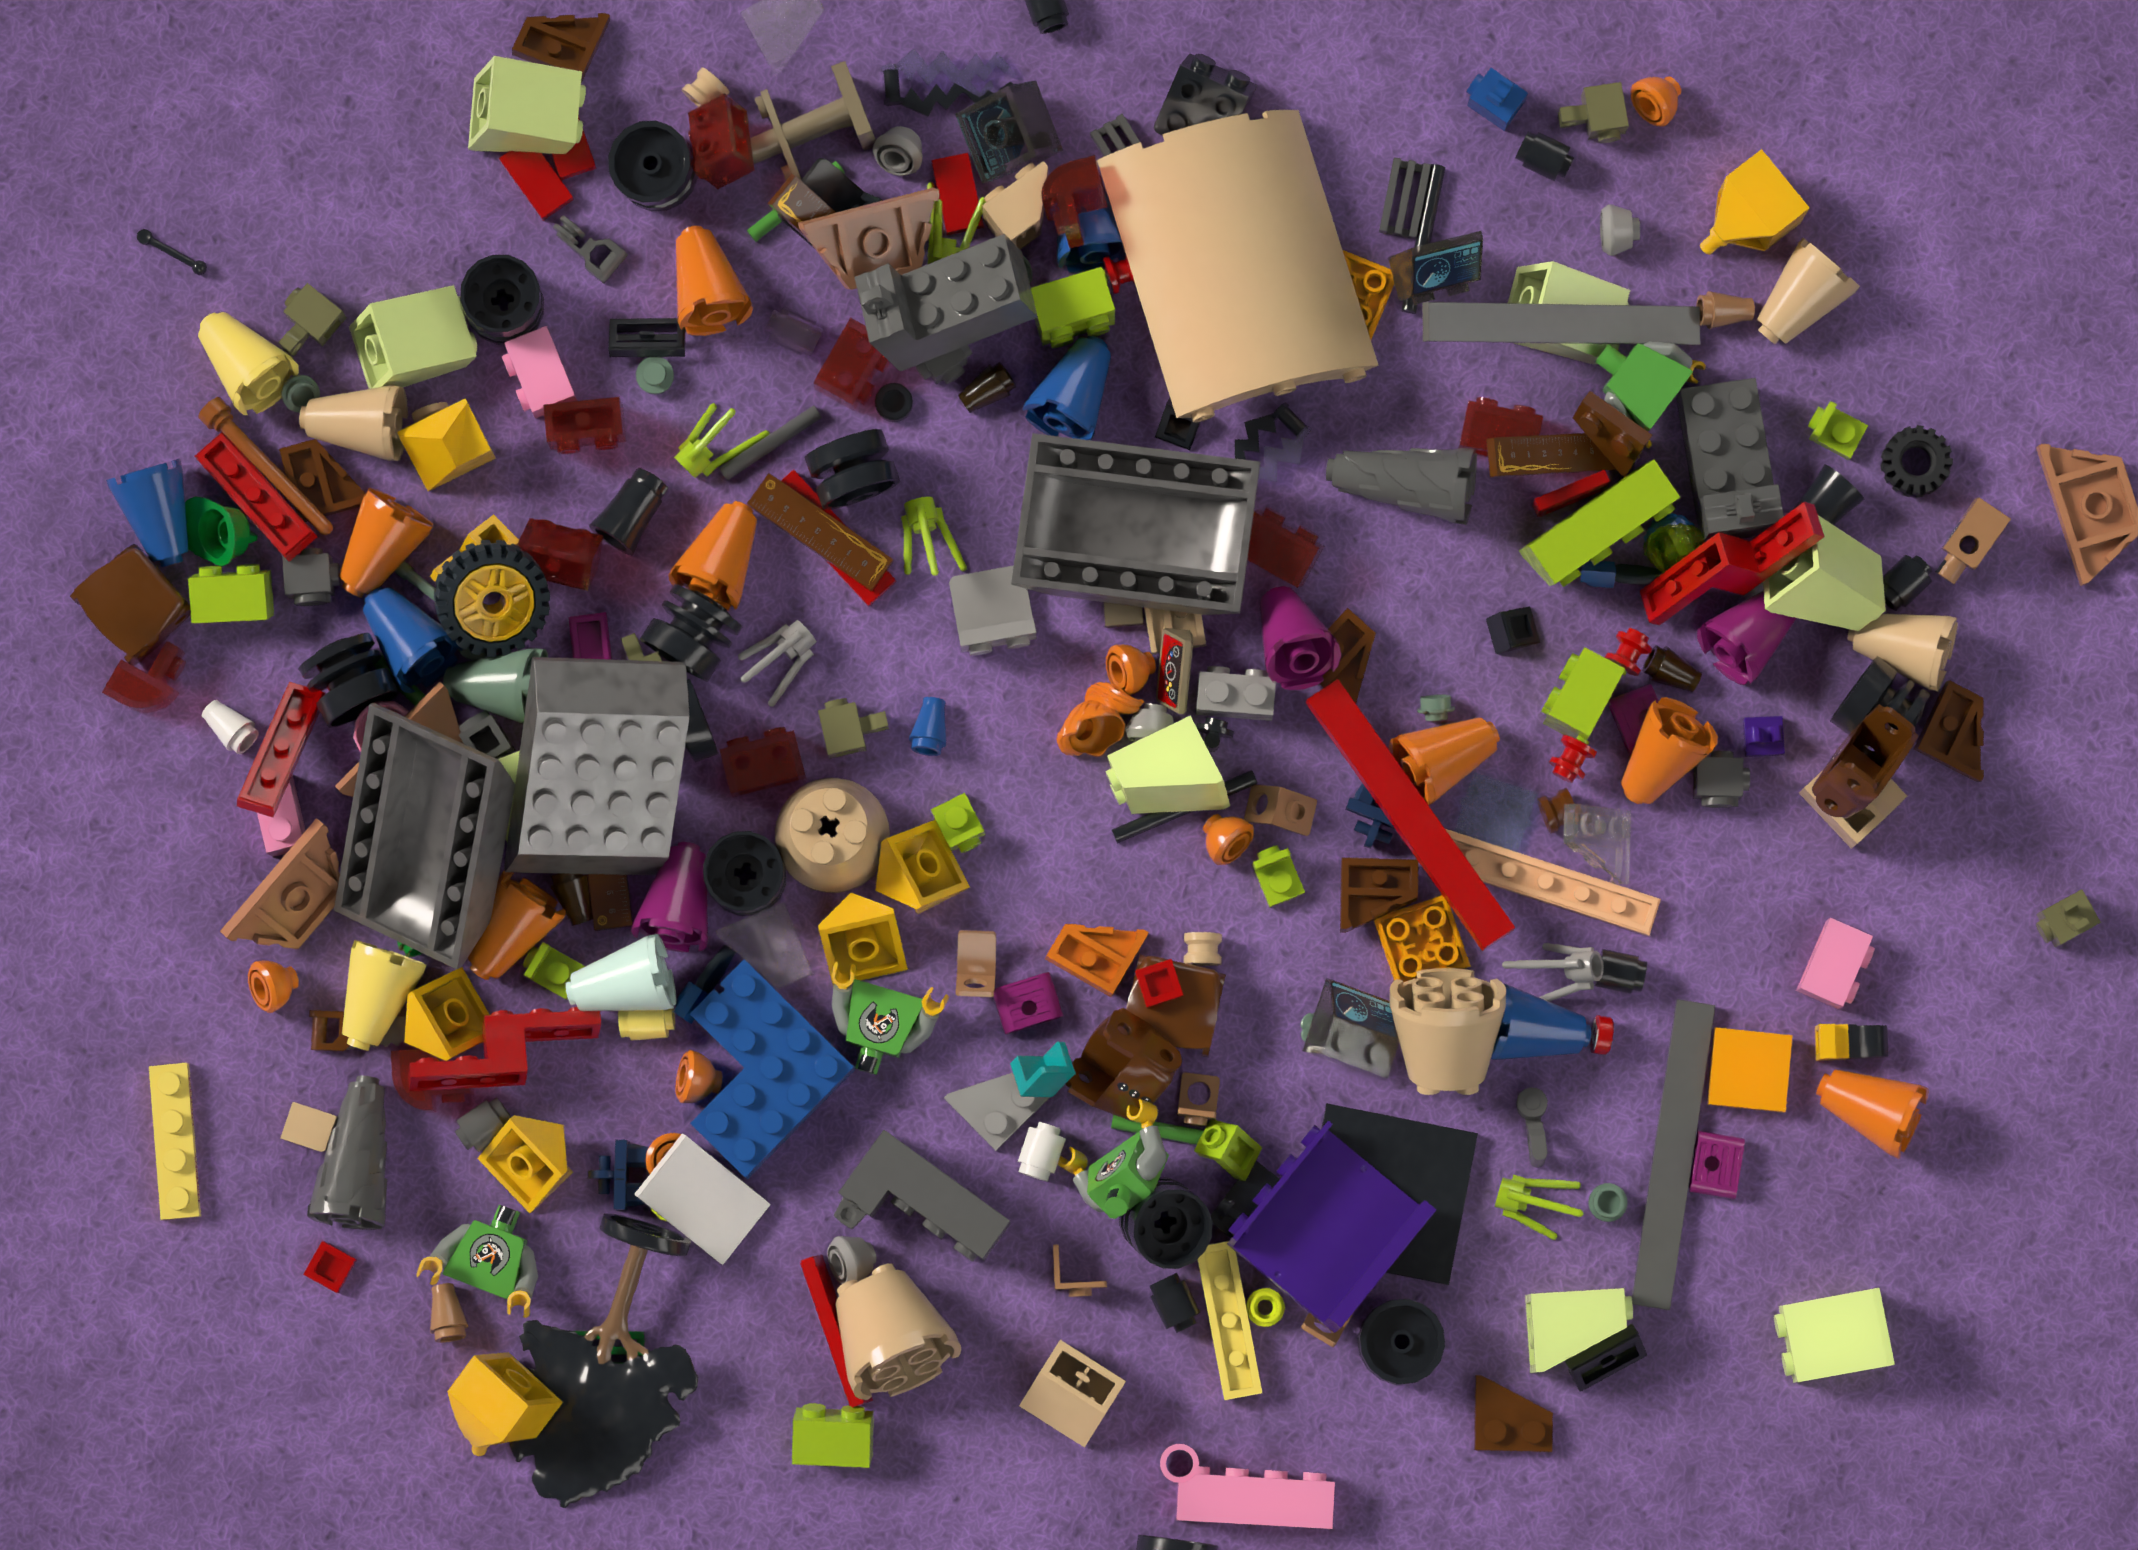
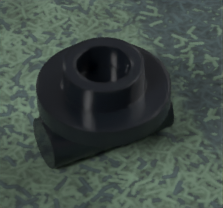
(1215, 729)

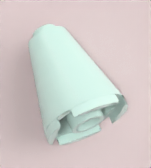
(625, 980)

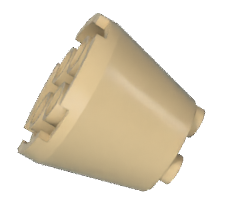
(839, 861)
(1447, 1027)
(891, 1334)

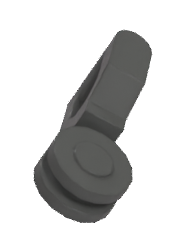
(567, 234)
(1531, 1106)

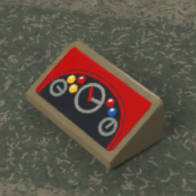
(1174, 669)

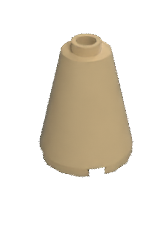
(1804, 293)
(359, 420)
(1911, 644)

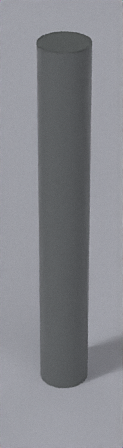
(770, 443)

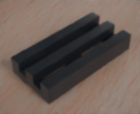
(646, 342)
(1606, 1358)

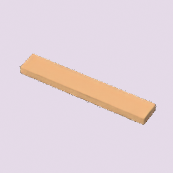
(1559, 885)

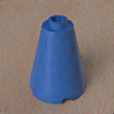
(1100, 241)
(1072, 392)
(155, 510)
(409, 639)
(1538, 1028)

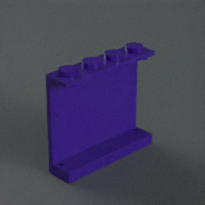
(1328, 1228)

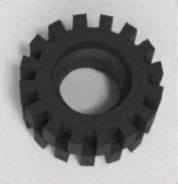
(1922, 439)

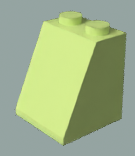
(525, 107)
(1564, 285)
(413, 338)
(1830, 583)
(1167, 773)
(1572, 1322)
(1834, 1335)

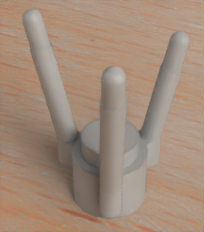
(792, 641)
(1582, 967)

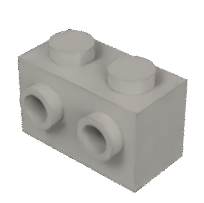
(1235, 694)

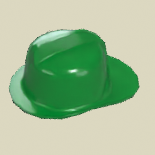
(216, 530)

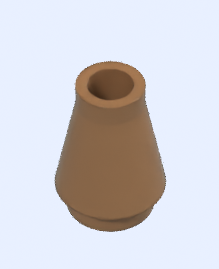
(1724, 309)
(447, 1316)

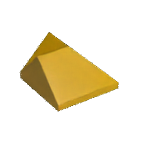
(446, 445)
(919, 868)
(863, 935)
(445, 1016)
(528, 1159)

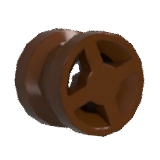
(1553, 809)

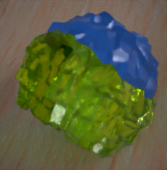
(1671, 541)

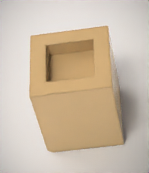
(308, 1127)

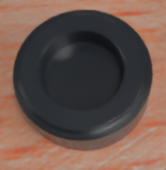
(893, 402)

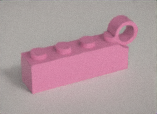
(1251, 1499)

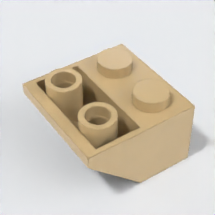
(1019, 207)
(1856, 827)
(1072, 1393)

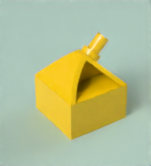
(1754, 207)
(500, 1401)

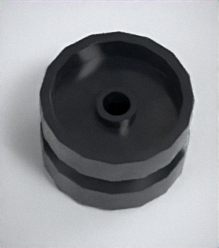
(657, 188)
(852, 469)
(1378, 1346)

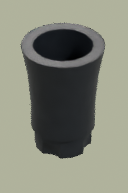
(1831, 495)
(630, 511)

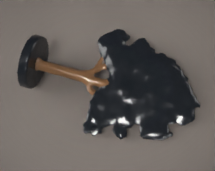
(607, 1407)

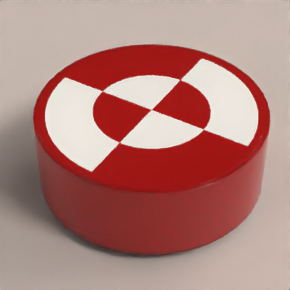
(1602, 1035)

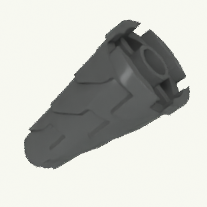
(1415, 480)
(352, 1177)

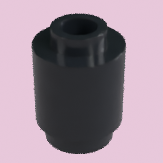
(1048, 14)
(1544, 155)
(1905, 581)
(1622, 972)
(1174, 1303)

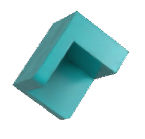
(1043, 1074)

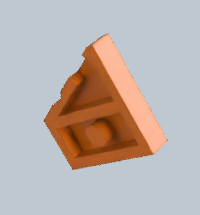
(1096, 954)

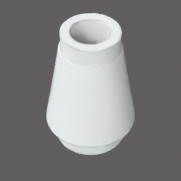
(232, 728)

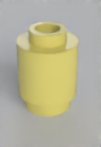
(646, 1024)

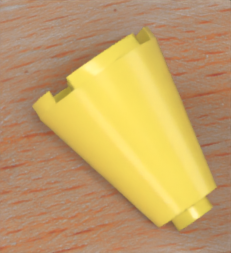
(245, 362)
(376, 992)

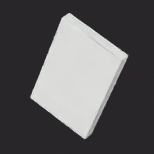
(702, 1199)

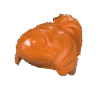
(1096, 721)

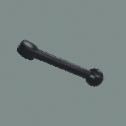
(145, 237)

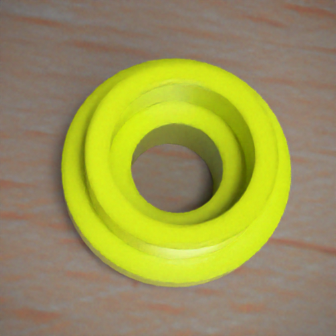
(1265, 1294)

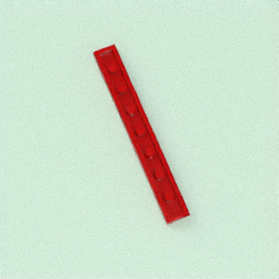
(1410, 815)

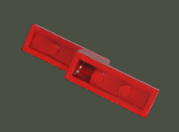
(1732, 563)
(504, 1049)

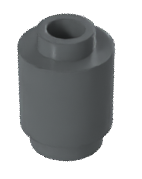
(482, 1124)

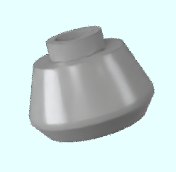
(898, 151)
(1618, 229)
(1147, 721)
(850, 1258)

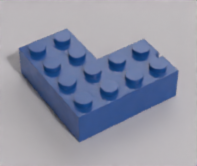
(784, 1072)

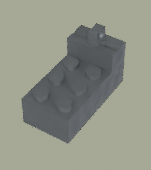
(945, 302)
(1728, 459)
(919, 1188)

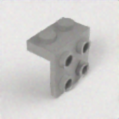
(991, 611)

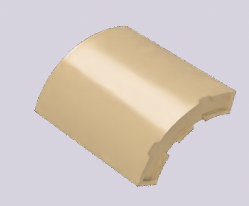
(1237, 261)

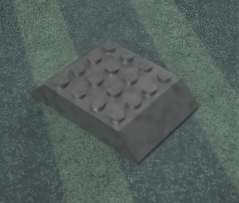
(1135, 525)
(598, 766)
(424, 838)

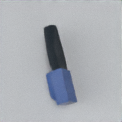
(1606, 573)
(694, 994)

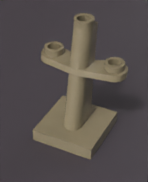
(830, 117)

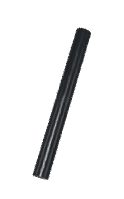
(1427, 217)
(1154, 820)

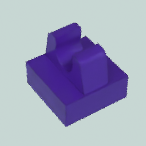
(1763, 736)

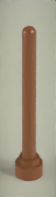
(218, 416)

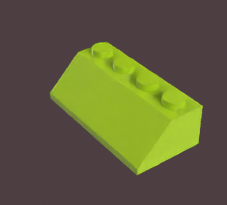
(1601, 523)

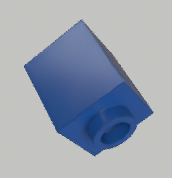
(1496, 98)

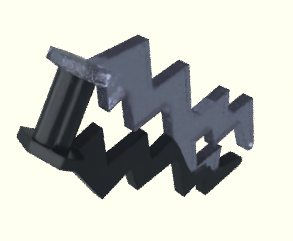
(960, 78)
(1292, 448)

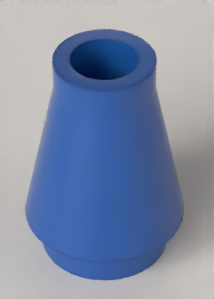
(929, 730)

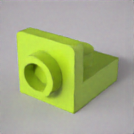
(1836, 430)
(959, 824)
(1277, 875)
(550, 968)
(1229, 1148)

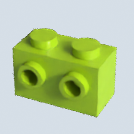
(231, 595)
(832, 1436)

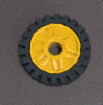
(487, 570)

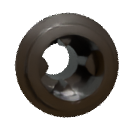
(988, 387)
(1670, 669)
(573, 895)

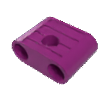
(1630, 711)
(1027, 1003)
(1716, 1165)

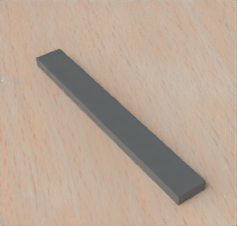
(1560, 323)
(1673, 1154)

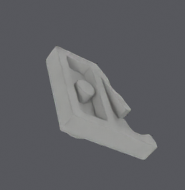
(995, 1108)

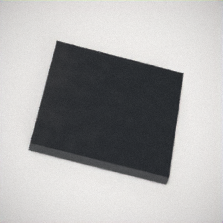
(1426, 1165)

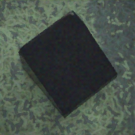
(1176, 430)
(1512, 630)

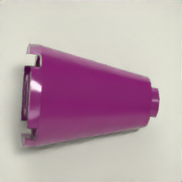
(1744, 638)
(1295, 641)
(677, 901)

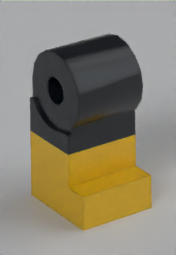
(1850, 1041)

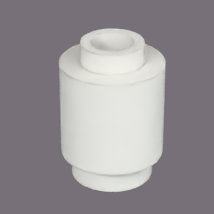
(1041, 1151)

